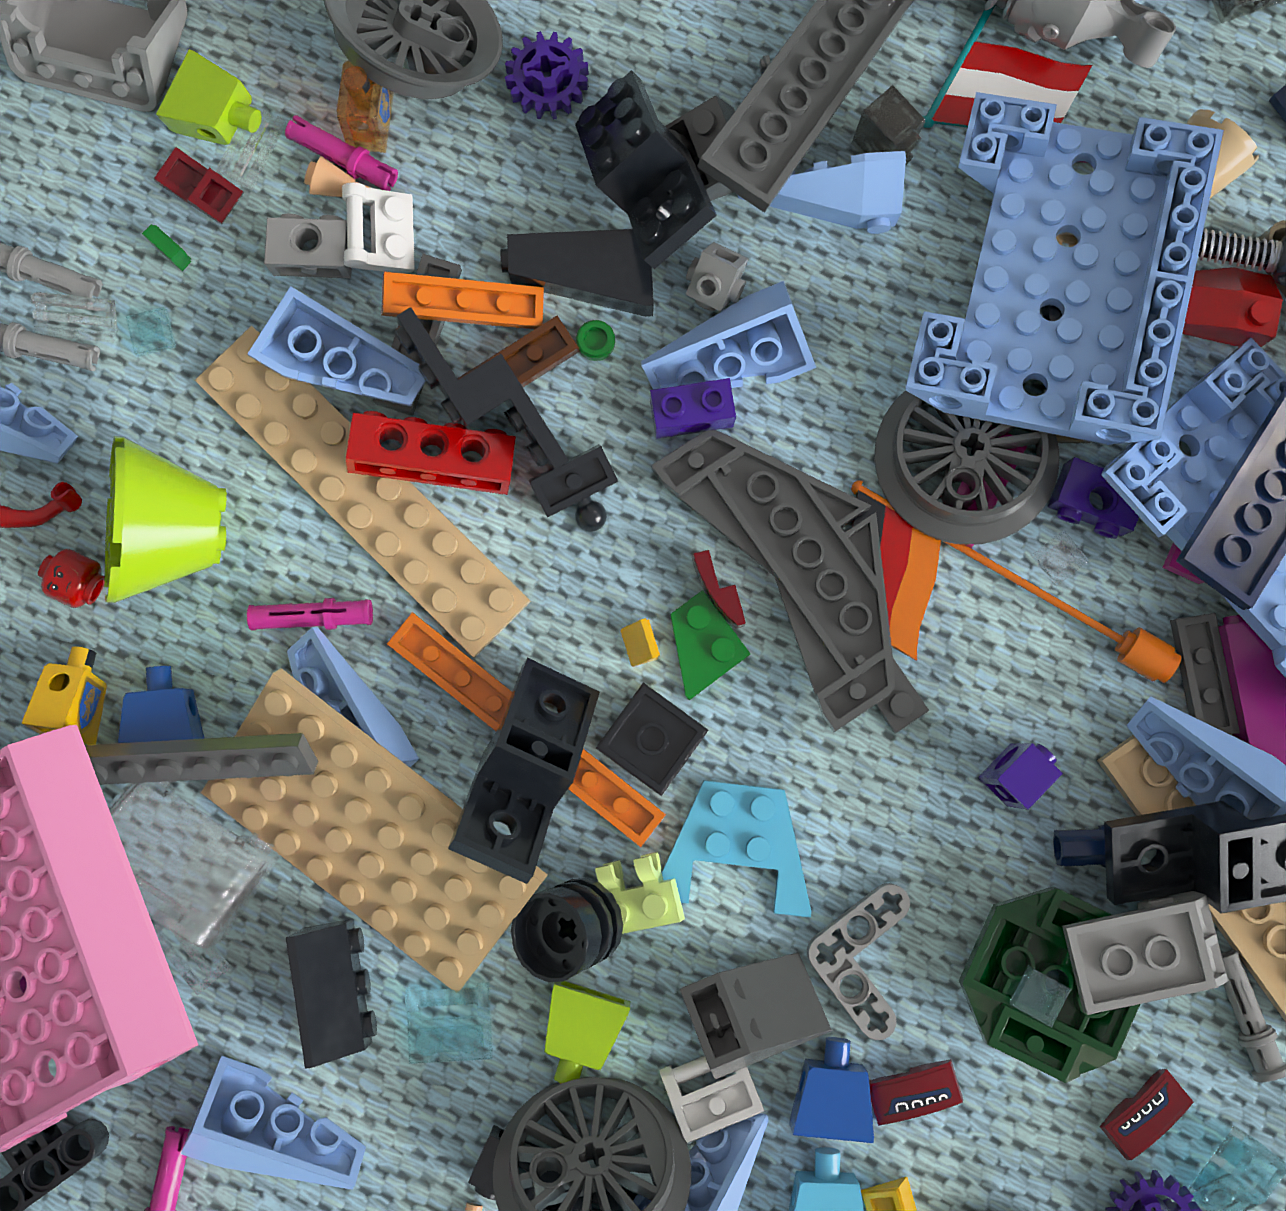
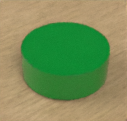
(595, 340)

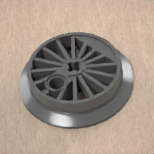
(444, 42)
(951, 520)
(658, 1139)

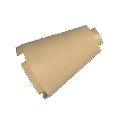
(1235, 149)

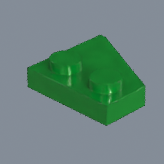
(704, 644)

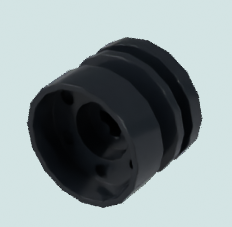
(567, 929)

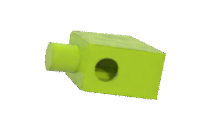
(207, 102)
(582, 1028)

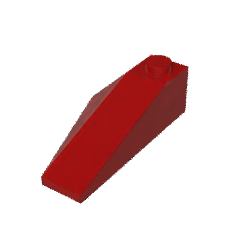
(1233, 306)

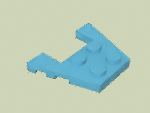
(744, 829)

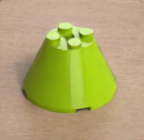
(157, 522)

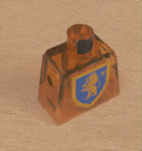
(361, 103)

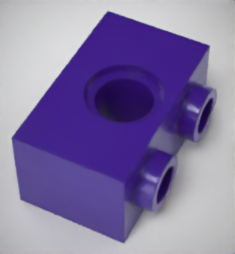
(692, 408)
(1073, 505)
(1021, 774)

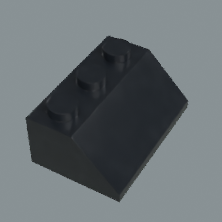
(330, 991)

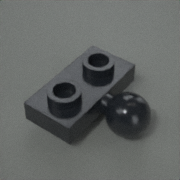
(574, 484)

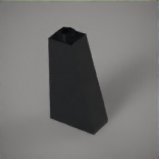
(583, 266)

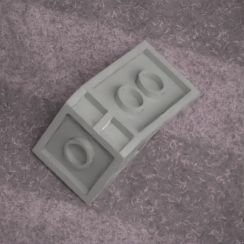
(1146, 953)

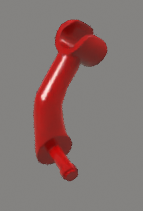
(63, 497)

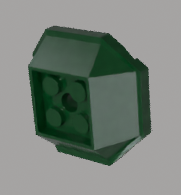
(1031, 934)

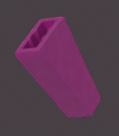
(1255, 687)

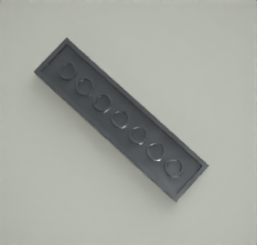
(798, 96)

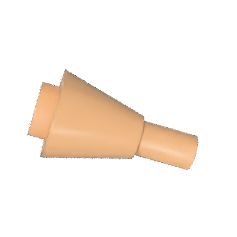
(326, 178)

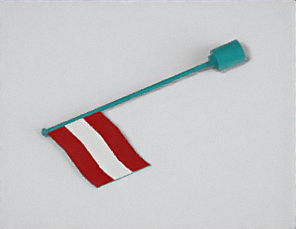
(1003, 73)

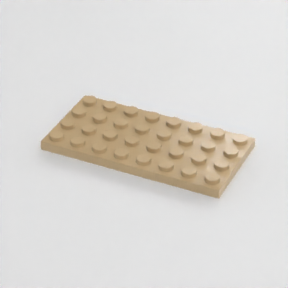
(373, 836)

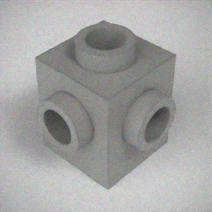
(716, 277)

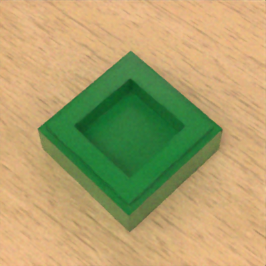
(167, 246)

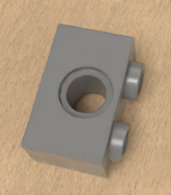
(286, 240)

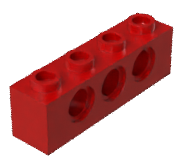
(409, 463)

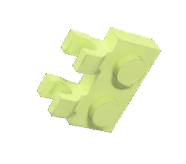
(645, 905)

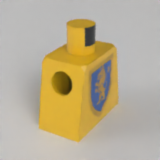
(68, 697)

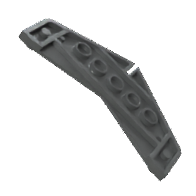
(823, 574)

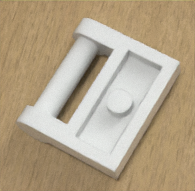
(390, 229)
(712, 1106)

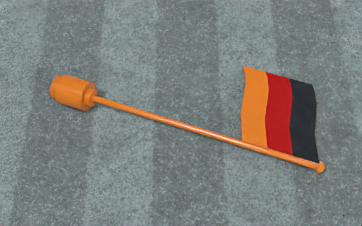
(911, 572)

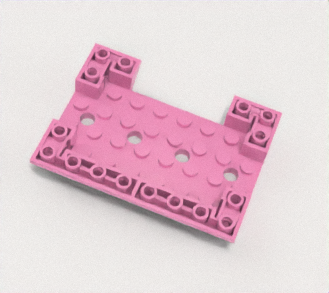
(81, 939)

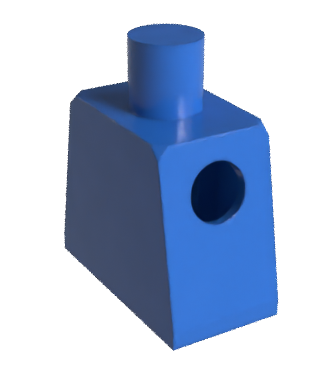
(159, 711)
(833, 1097)

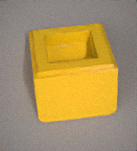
(640, 642)
(889, 1196)

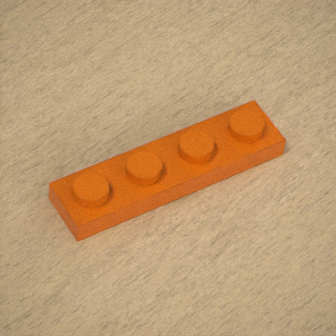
(463, 300)

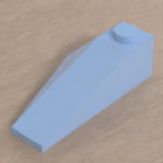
(851, 195)
(742, 341)
(31, 430)
(333, 680)
(1211, 762)
(260, 1132)
(721, 1166)

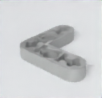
(845, 964)

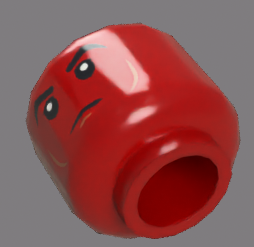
(71, 578)

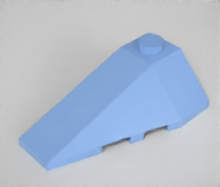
(326, 350)

